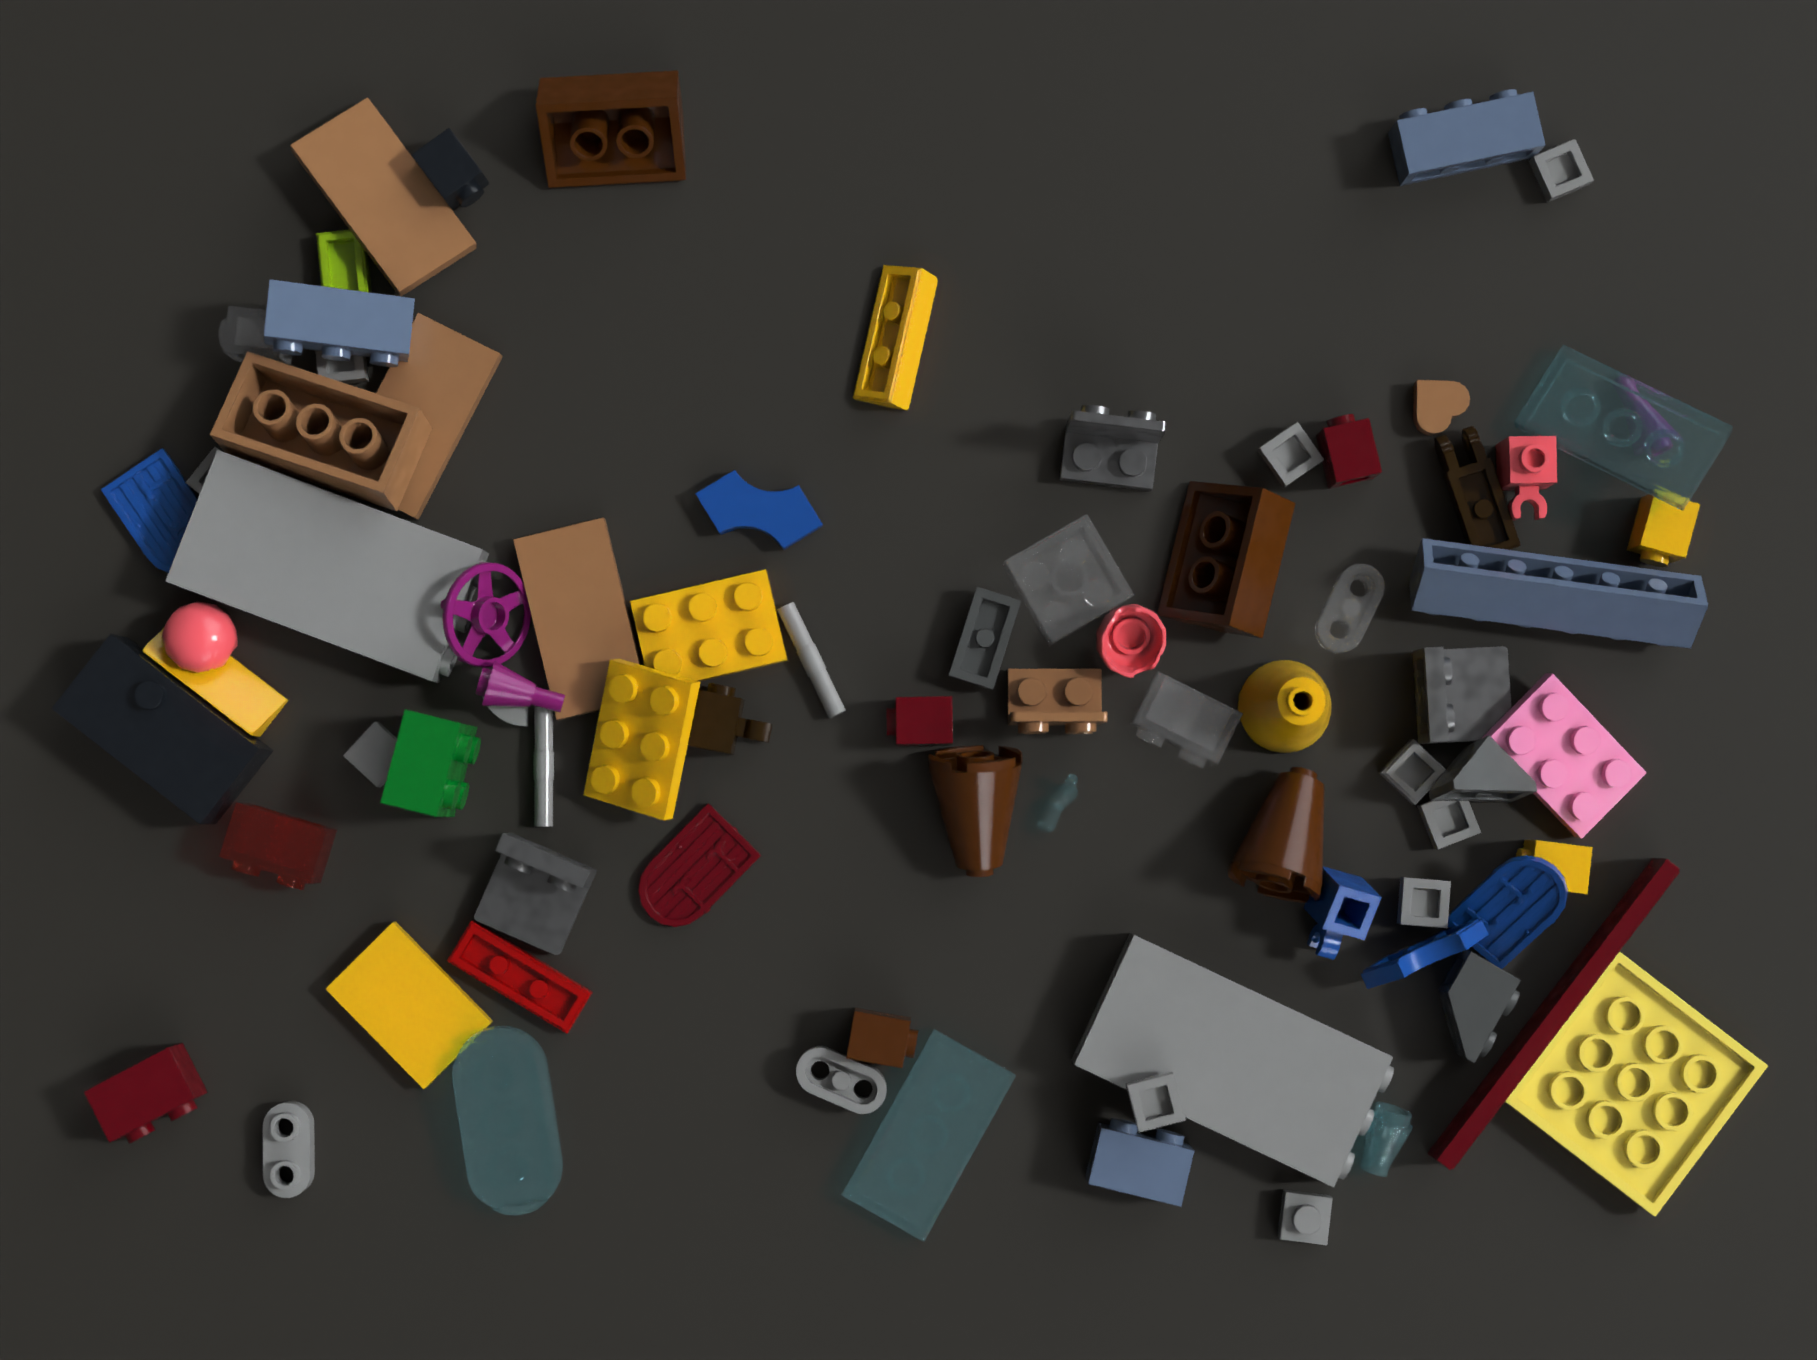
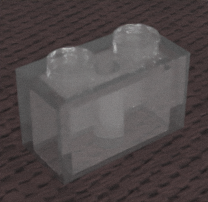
(1185, 720)

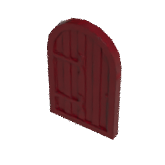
(695, 869)

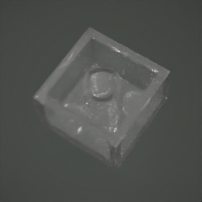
(1068, 580)

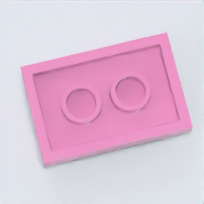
(1567, 754)

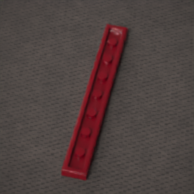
(1553, 1012)

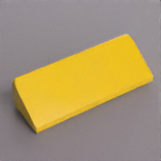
(896, 337)
(229, 689)

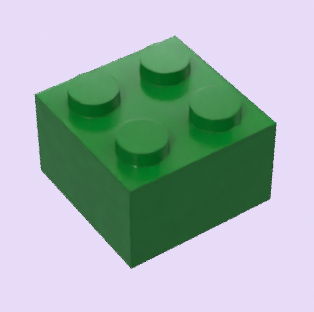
(431, 765)

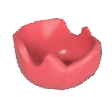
(199, 637)
(1131, 640)

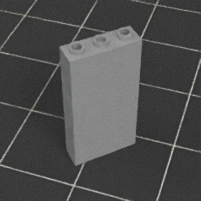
(324, 566)
(1236, 1059)

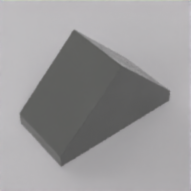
(1483, 775)

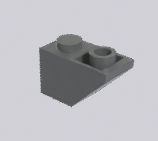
(1473, 1002)

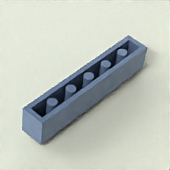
(1557, 593)

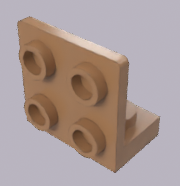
(1055, 698)

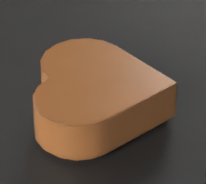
(1437, 404)

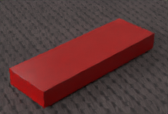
(520, 976)

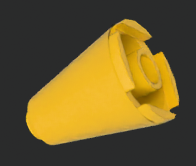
(1270, 711)

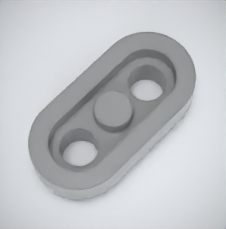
(840, 1082)
(292, 1150)

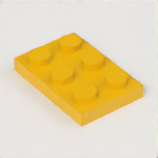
(711, 628)
(641, 739)

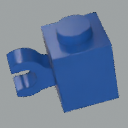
(1343, 909)

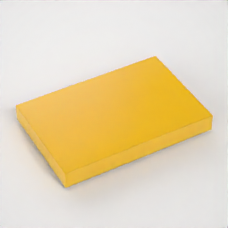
(408, 1004)

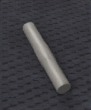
(811, 660)
(543, 767)

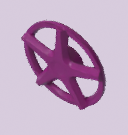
(486, 614)

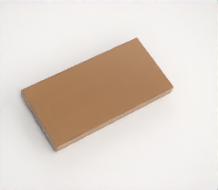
(383, 197)
(446, 381)
(576, 610)

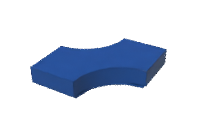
(738, 505)
(1439, 946)

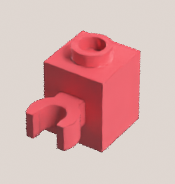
(1526, 467)

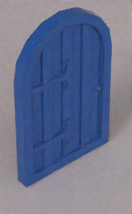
(154, 506)
(1515, 906)

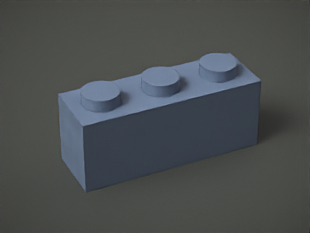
(1466, 136)
(338, 323)

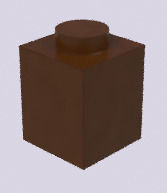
(881, 1038)

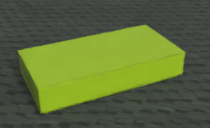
(343, 261)

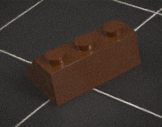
(612, 128)
(1226, 558)

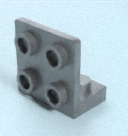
(1111, 448)
(1460, 692)
(534, 893)

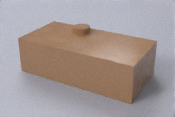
(322, 431)

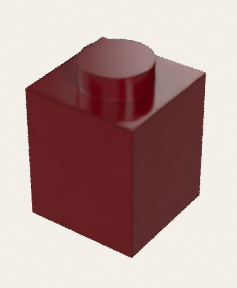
(1348, 451)
(921, 721)

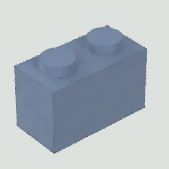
(1140, 1162)

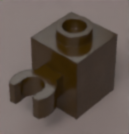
(719, 721)

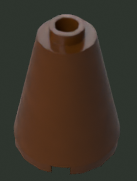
(976, 802)
(1285, 840)

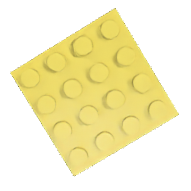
(1636, 1084)

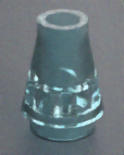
(1385, 1138)

